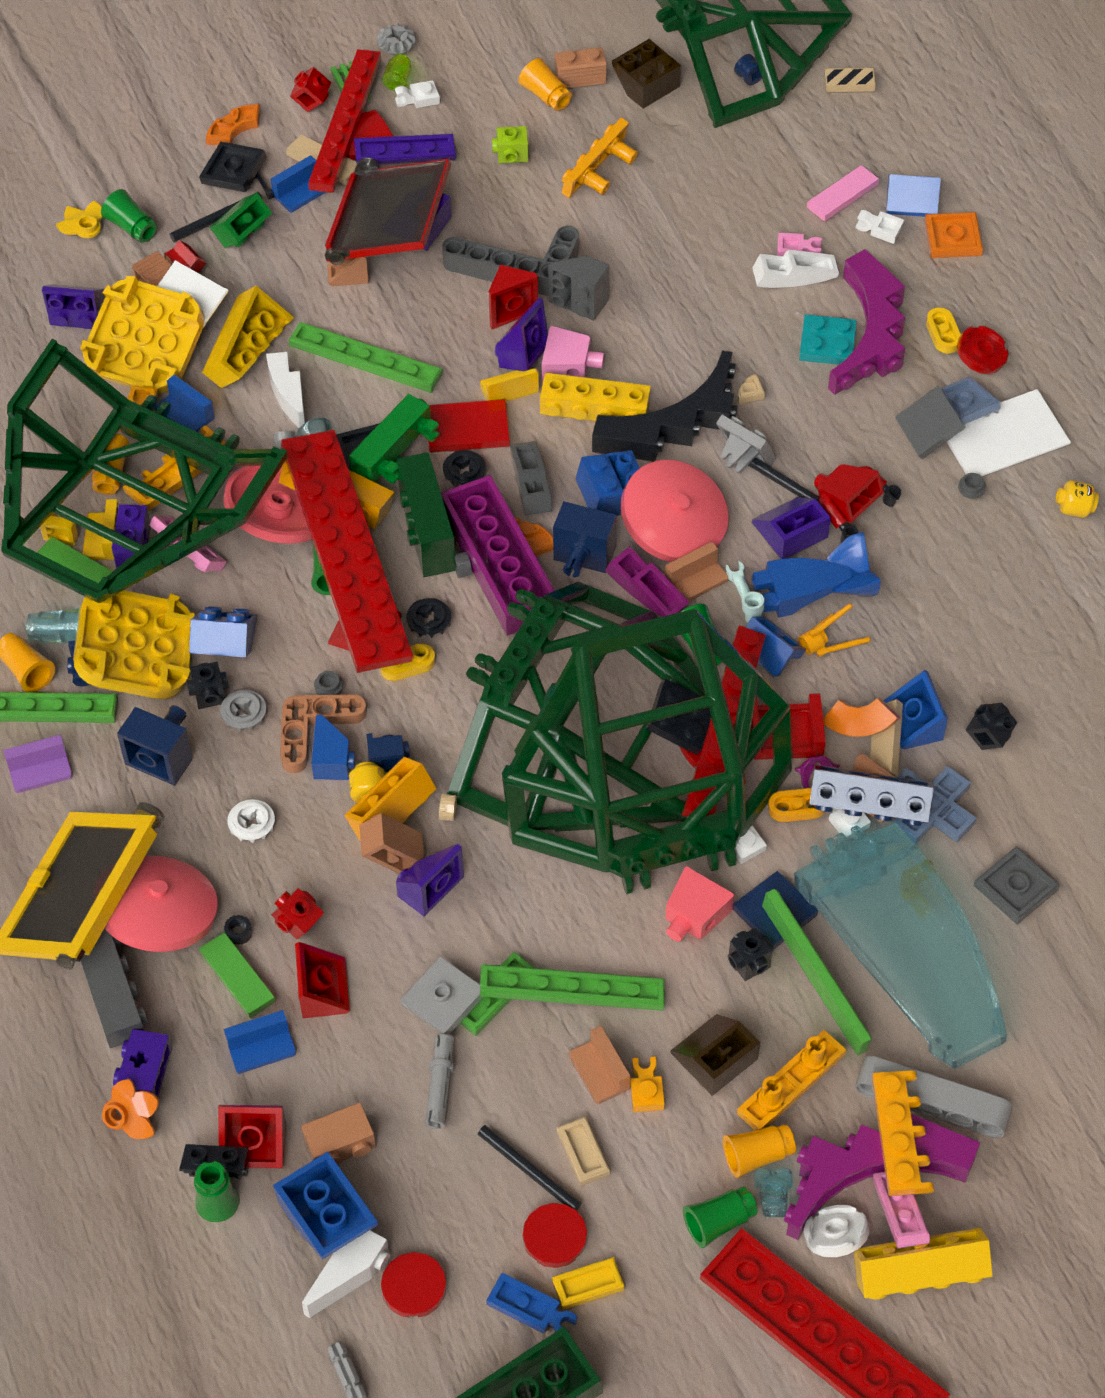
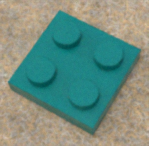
(827, 339)

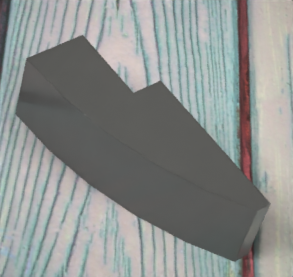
(531, 478)

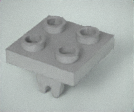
(743, 444)

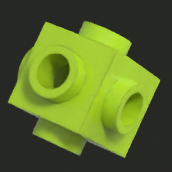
(511, 144)

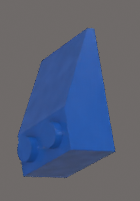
(324, 1206)

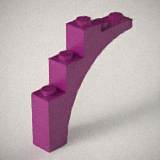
(880, 297)
(830, 1169)

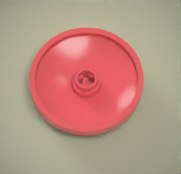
(673, 509)
(278, 513)
(164, 907)

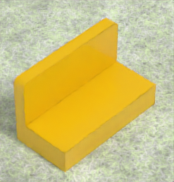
(511, 385)
(95, 546)

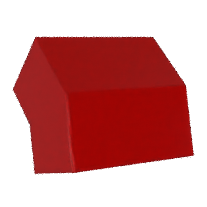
(186, 255)

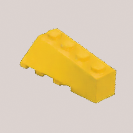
(245, 335)

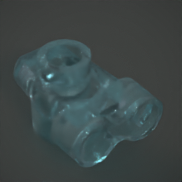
(773, 1190)

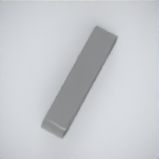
(944, 1099)

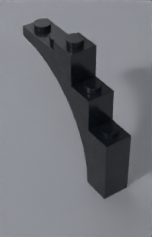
(674, 424)

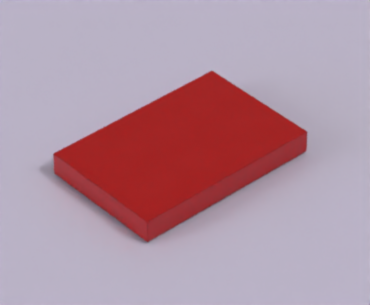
(470, 425)

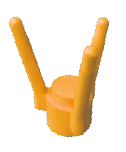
(815, 638)

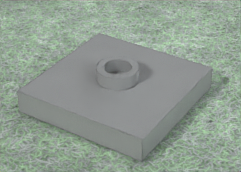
(442, 996)

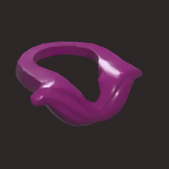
(807, 767)

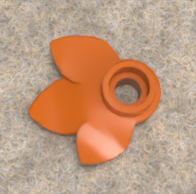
(134, 1108)

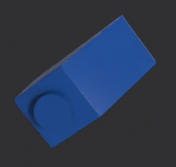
(330, 752)

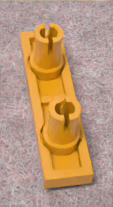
(587, 163)
(791, 1081)

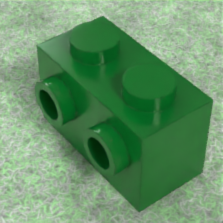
(241, 220)

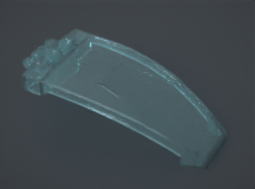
(908, 937)

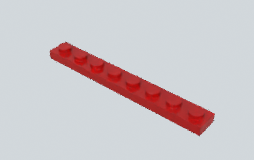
(345, 121)
(710, 761)

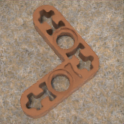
(307, 716)

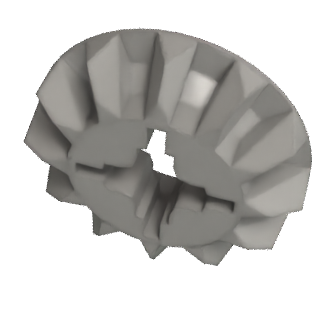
(391, 44)
(242, 700)

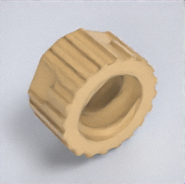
(447, 807)

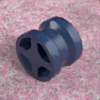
(748, 69)

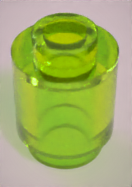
(397, 71)

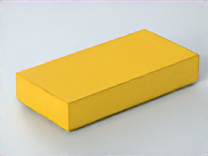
(588, 1283)

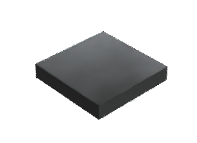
(930, 422)
(1016, 885)

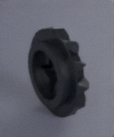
(461, 460)
(422, 609)

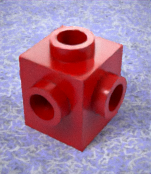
(310, 89)
(296, 912)

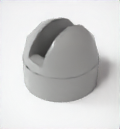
(282, 435)

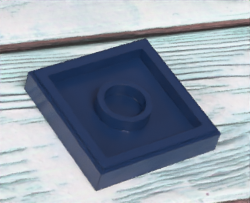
(751, 911)

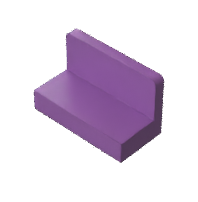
(38, 764)

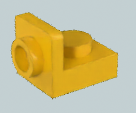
(59, 529)

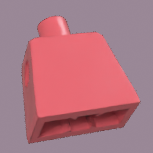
(696, 906)

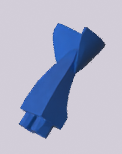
(801, 581)

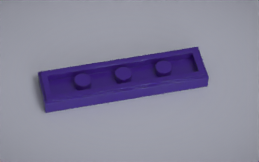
(406, 148)

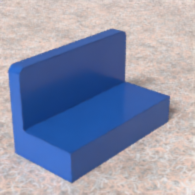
(292, 185)
(187, 405)
(777, 646)
(260, 1042)

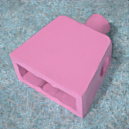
(569, 353)

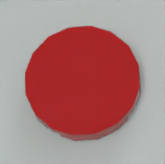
(982, 349)
(554, 1235)
(413, 1285)

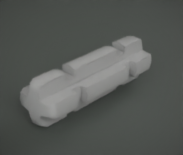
(346, 1371)

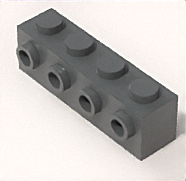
(111, 991)

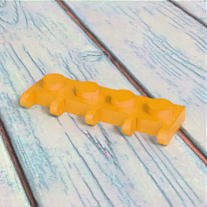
(164, 478)
(898, 1133)

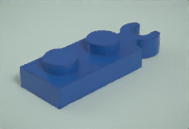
(528, 1305)

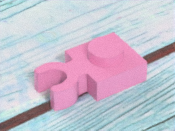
(797, 242)

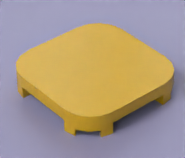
(143, 334)
(134, 644)

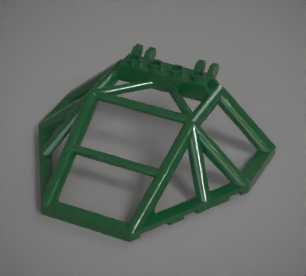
(692, 24)
(153, 432)
(519, 665)
(698, 833)

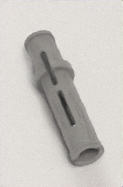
(440, 1069)

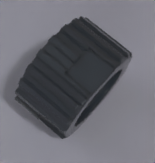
(238, 921)

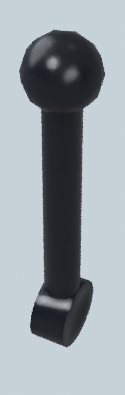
(269, 193)

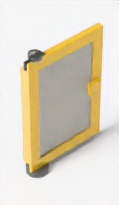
(79, 884)

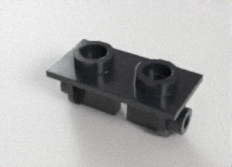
(230, 1157)

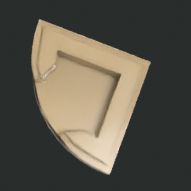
(751, 390)

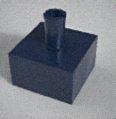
(583, 538)
(156, 744)

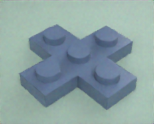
(944, 811)

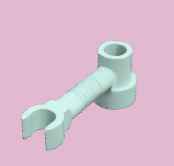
(751, 601)

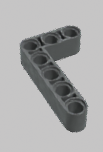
(484, 260)

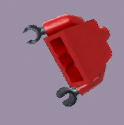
(850, 492)

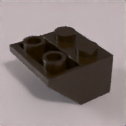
(647, 73)
(717, 1052)

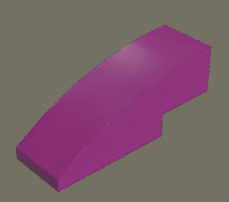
(646, 583)

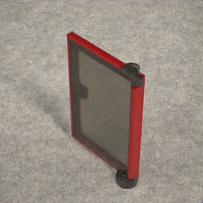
(386, 209)

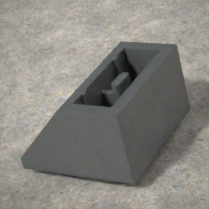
(579, 285)

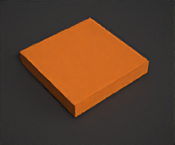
(953, 235)

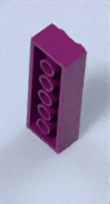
(494, 546)

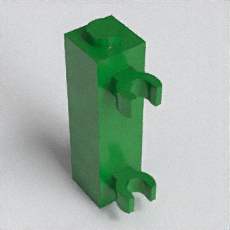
(391, 438)

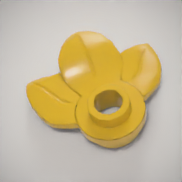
(81, 222)

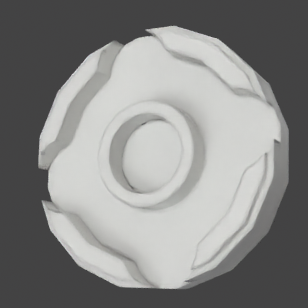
(836, 1231)

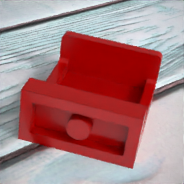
(806, 729)

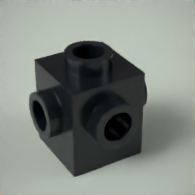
(207, 684)
(991, 726)
(750, 953)

